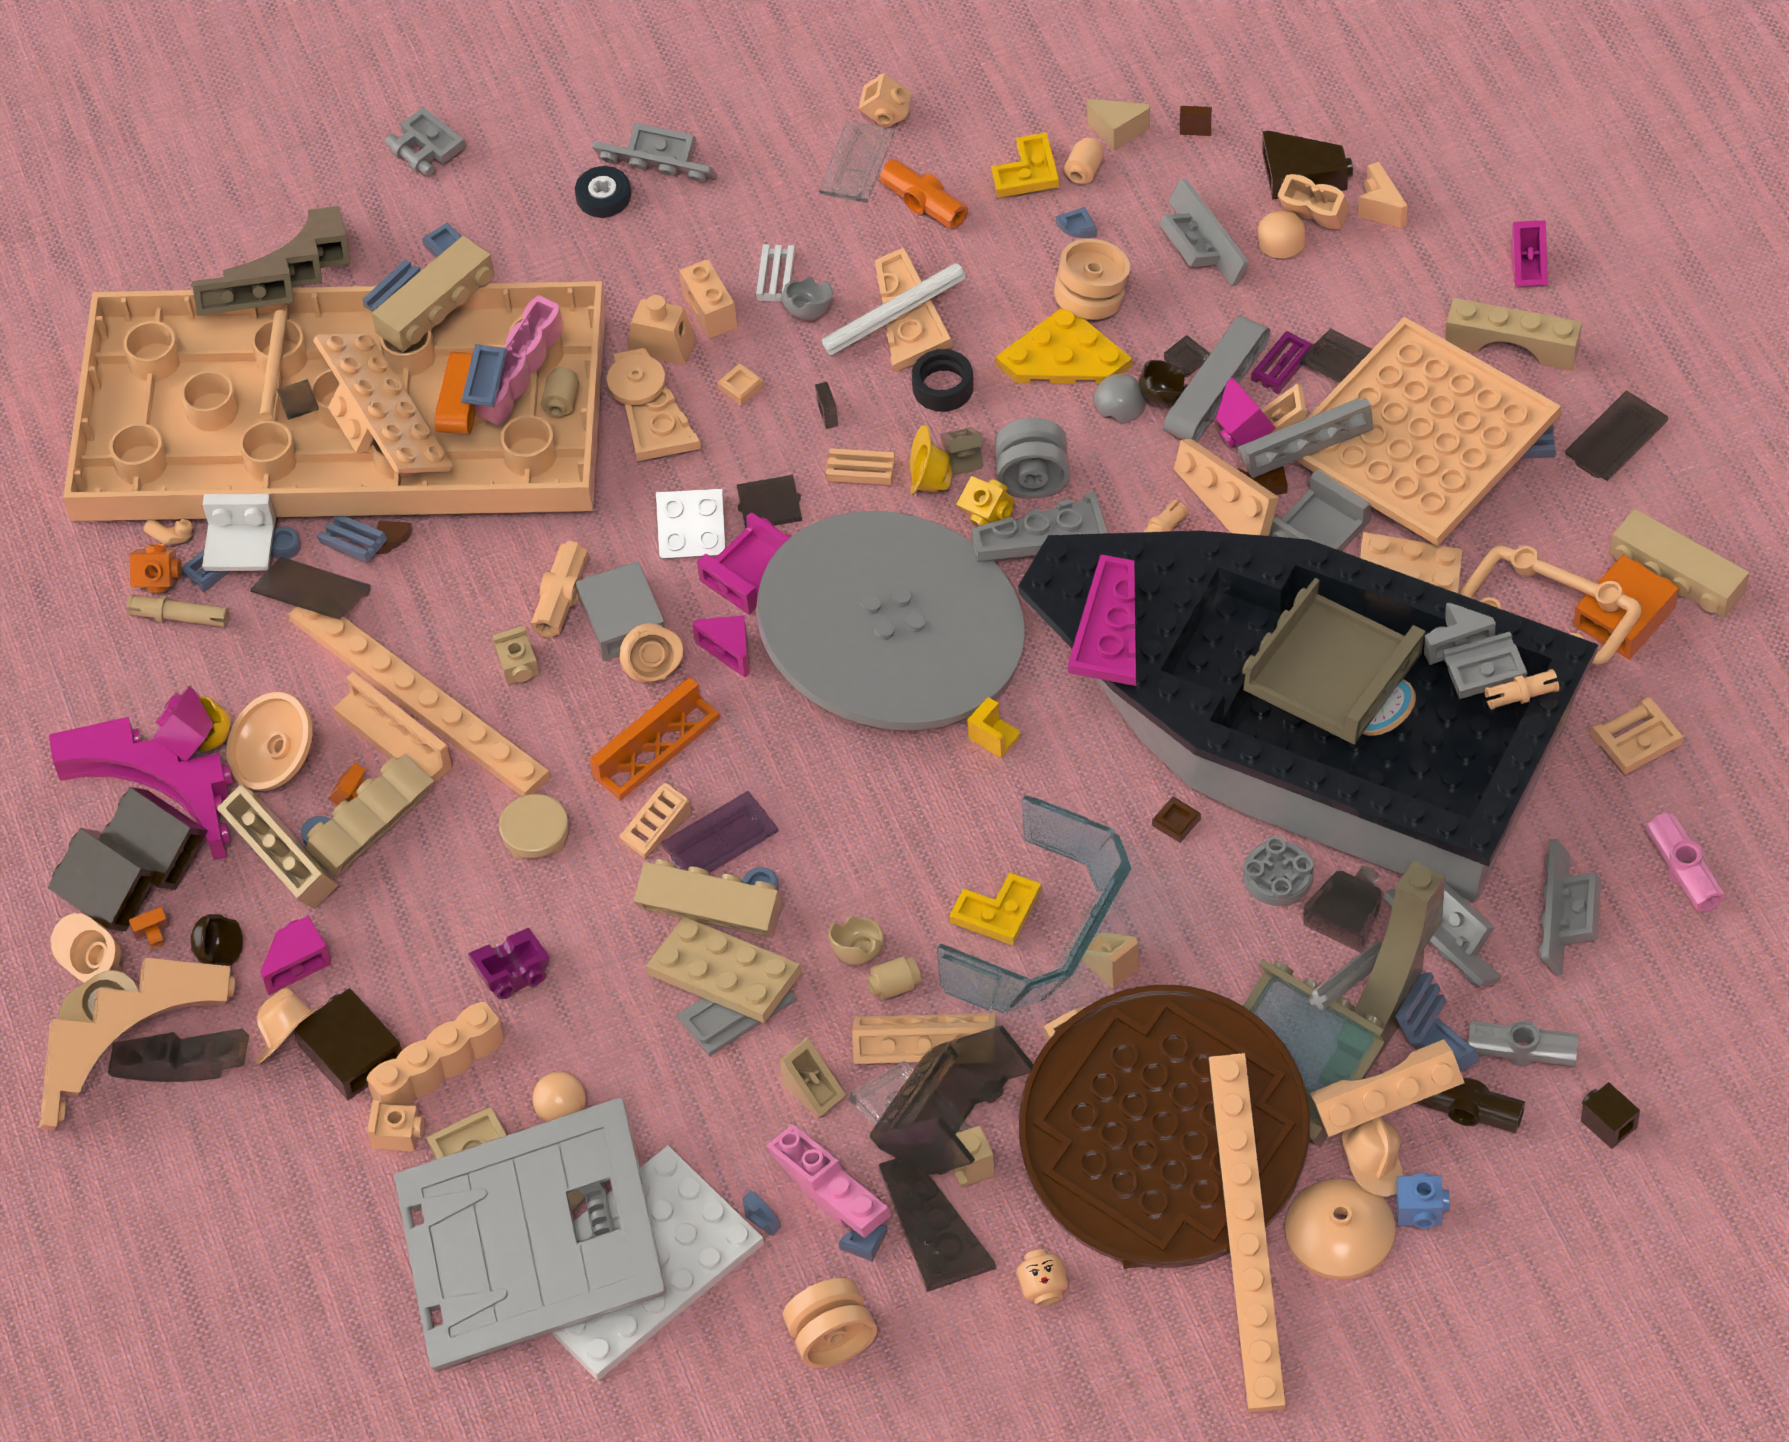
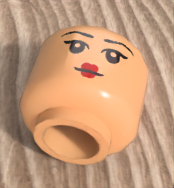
(1042, 1278)

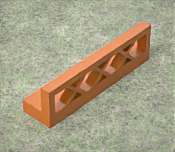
(646, 730)

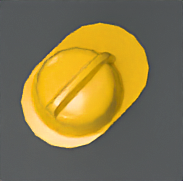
(928, 464)

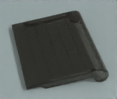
(311, 588)

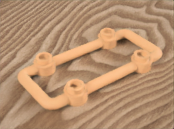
(1527, 563)

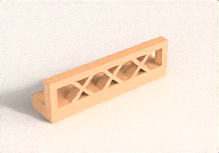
(391, 728)
(911, 1036)

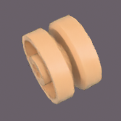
(1091, 278)
(829, 1322)

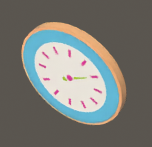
(1394, 710)

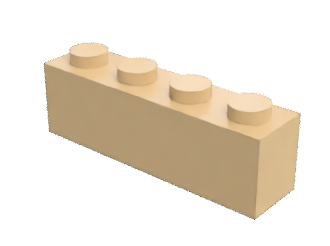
(433, 294)
(1696, 570)
(277, 846)
(708, 899)

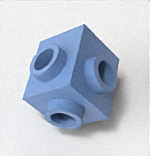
(1421, 1201)

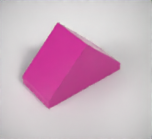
(1529, 253)
(725, 640)

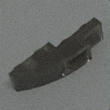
(177, 1059)

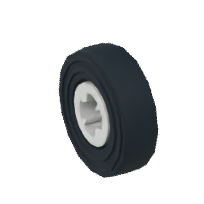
(601, 203)

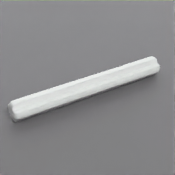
(893, 309)

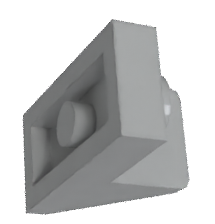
(1463, 628)

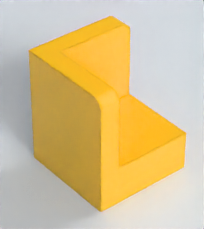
(991, 731)

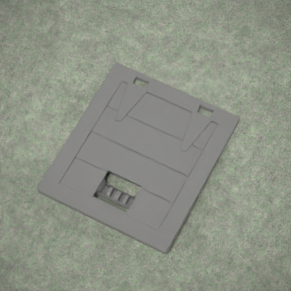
(504, 1241)

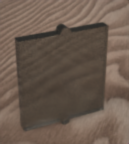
(770, 499)

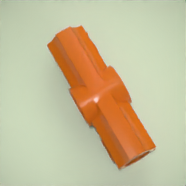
(923, 194)

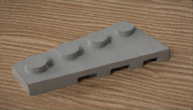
(1026, 535)

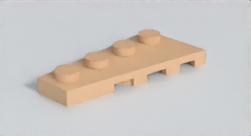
(658, 425)
(1227, 492)

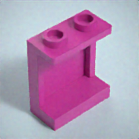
(740, 566)

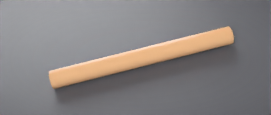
(273, 365)

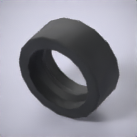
(942, 361)

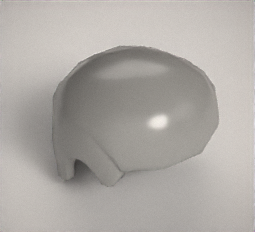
(806, 298)
(1119, 397)

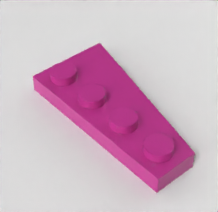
(1107, 627)

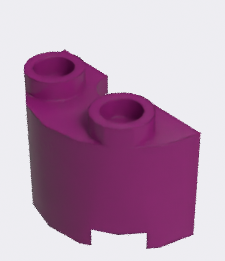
(511, 965)

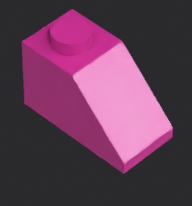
(1241, 416)
(294, 955)

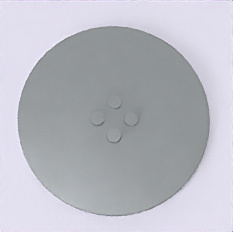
(889, 620)

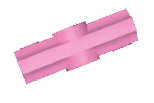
(1693, 876)

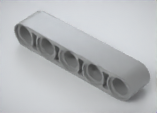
(1203, 395)

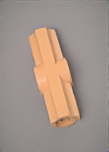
(559, 589)

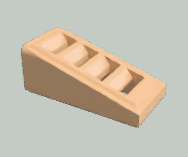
(658, 802)

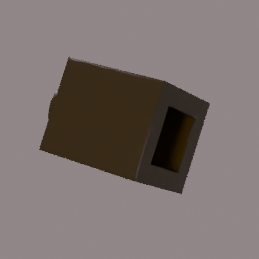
(1609, 1114)

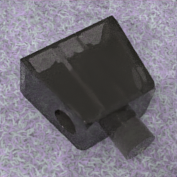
(1345, 907)

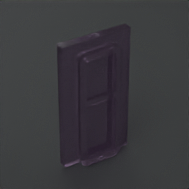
(721, 835)

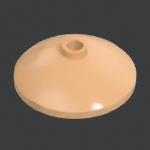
(269, 741)
(1337, 1246)

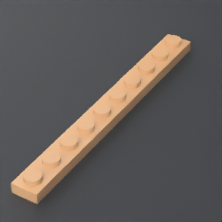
(424, 700)
(1247, 1233)

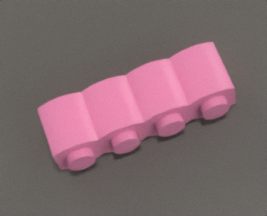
(526, 352)

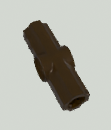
(1475, 1103)

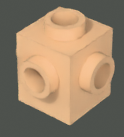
(885, 101)

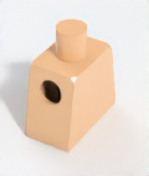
(662, 330)

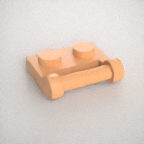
(1640, 743)

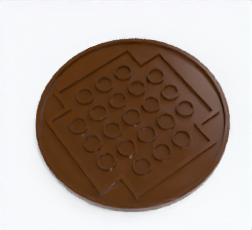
(1127, 1128)

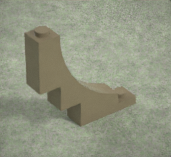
(271, 277)
(1412, 924)

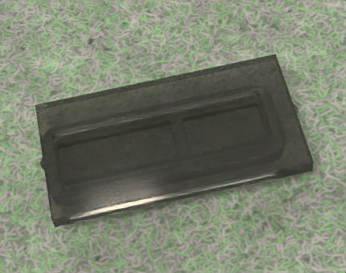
(1335, 355)
(1616, 436)

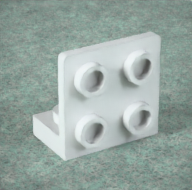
(690, 523)
(238, 532)

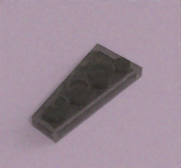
(934, 1230)

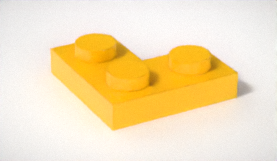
(1032, 173)
(998, 917)

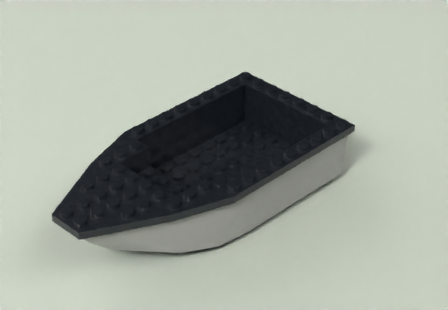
(1425, 792)

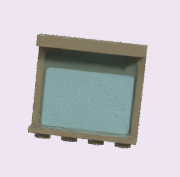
(1323, 1043)

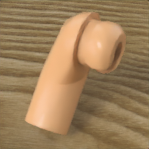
(169, 536)

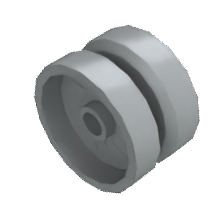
(1032, 457)

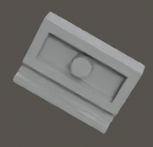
(1483, 664)

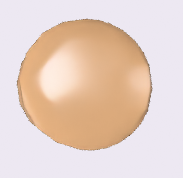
(650, 653)

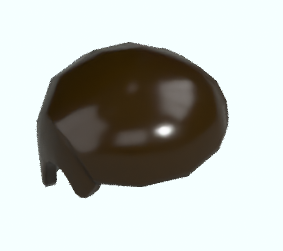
(1161, 383)
(216, 940)

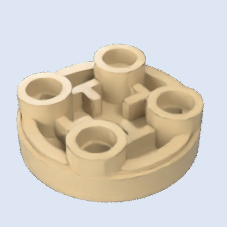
(534, 826)

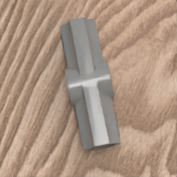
(1543, 1045)

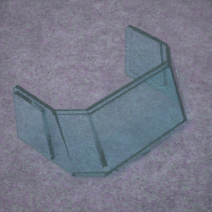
(1108, 866)

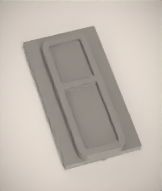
(718, 1026)

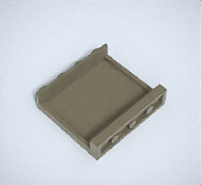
(1330, 664)

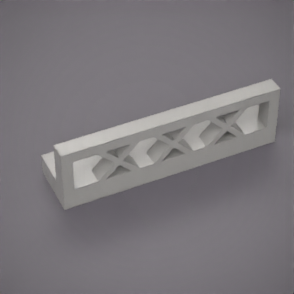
(1307, 437)

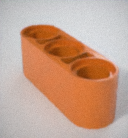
(450, 413)

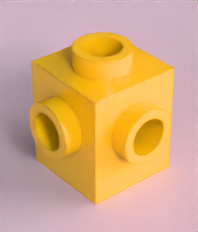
(985, 501)

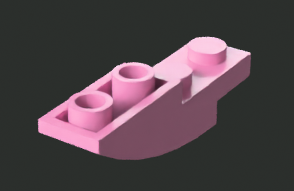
(826, 1183)

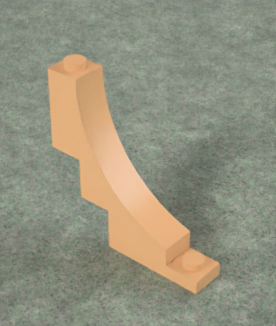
(77, 1044)

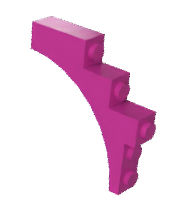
(119, 753)

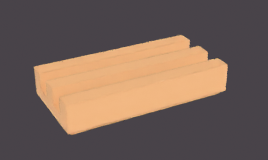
(861, 462)

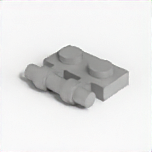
(431, 135)

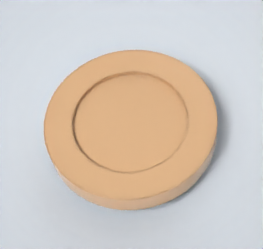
(636, 379)

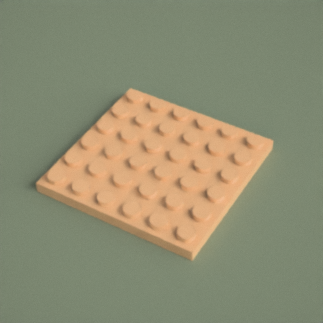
(1439, 430)

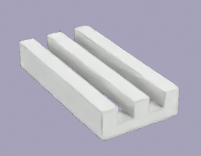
(777, 254)

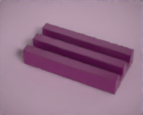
(1270, 379)

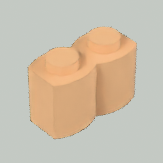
(1317, 202)

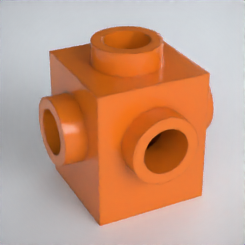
(154, 568)

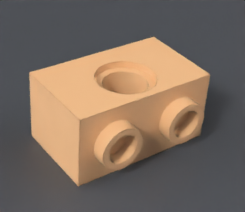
(708, 298)

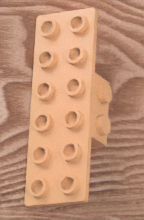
(377, 407)

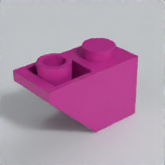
(183, 724)

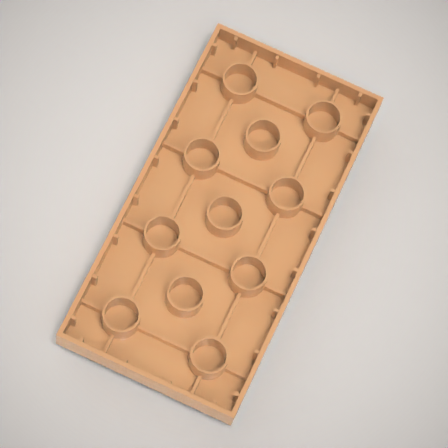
(178, 400)

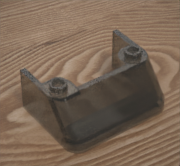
(941, 1094)

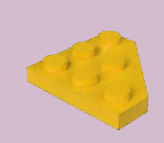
(1063, 351)

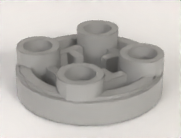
(1278, 872)

